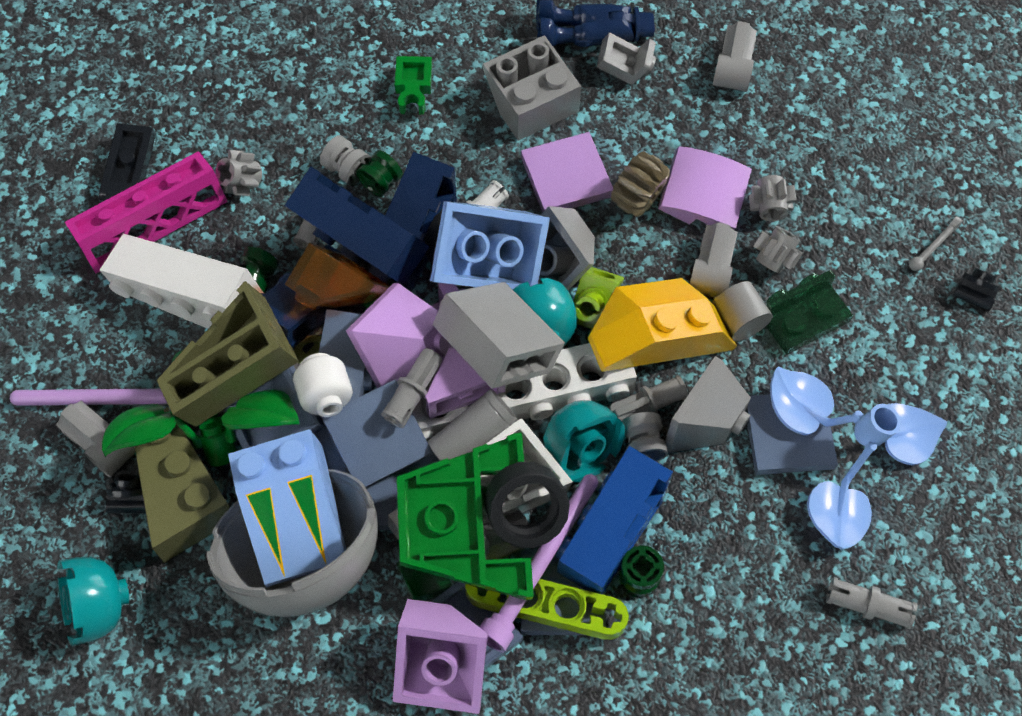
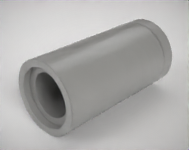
(473, 427)

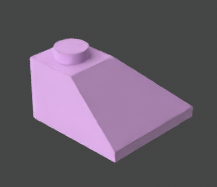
(395, 333)
(439, 658)

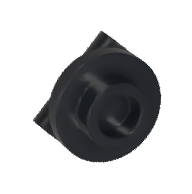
(978, 288)
(125, 495)

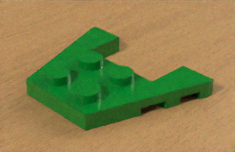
(444, 520)

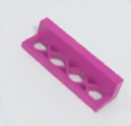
(145, 205)

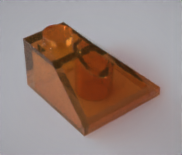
(332, 280)

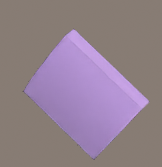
(704, 187)

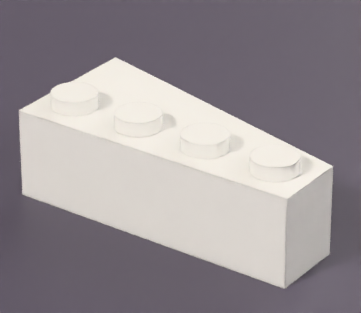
(173, 279)

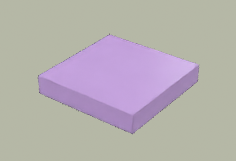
(567, 172)

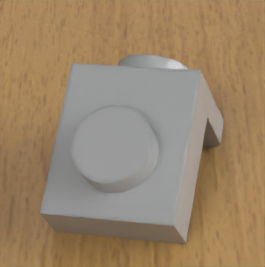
(626, 59)

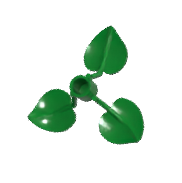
(215, 434)

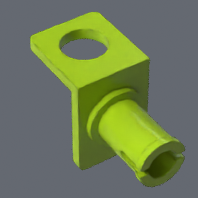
(592, 295)

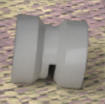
(343, 158)
(644, 434)

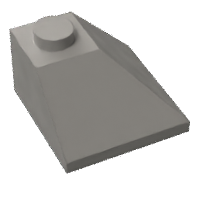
(567, 247)
(709, 411)

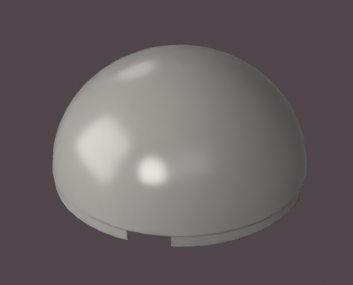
(238, 571)

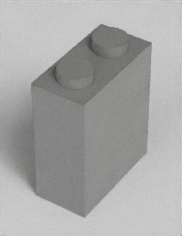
(498, 334)

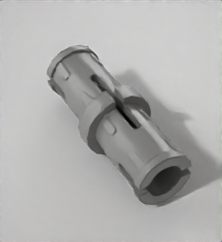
(871, 603)

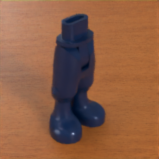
(591, 23)

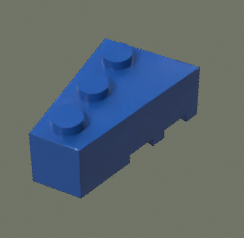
(614, 521)

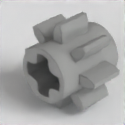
(238, 173)
(772, 198)
(778, 249)

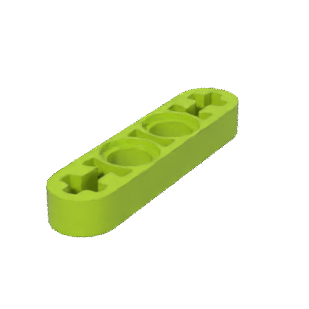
(545, 613)

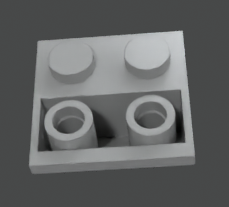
(532, 87)

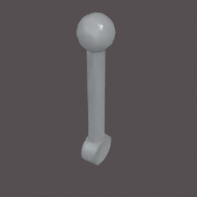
(917, 263)

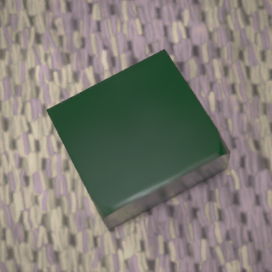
(422, 585)

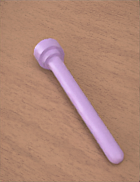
(87, 396)
(501, 624)

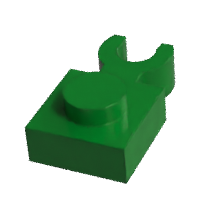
(412, 81)

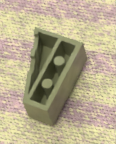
(228, 360)
(177, 494)

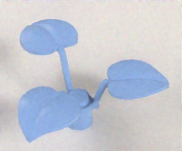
(908, 435)

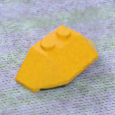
(657, 325)

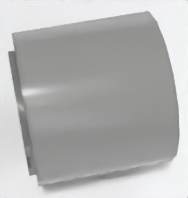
(742, 310)

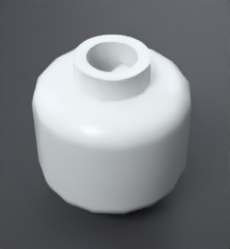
(322, 385)

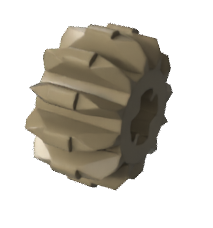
(640, 184)

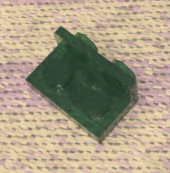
(806, 312)

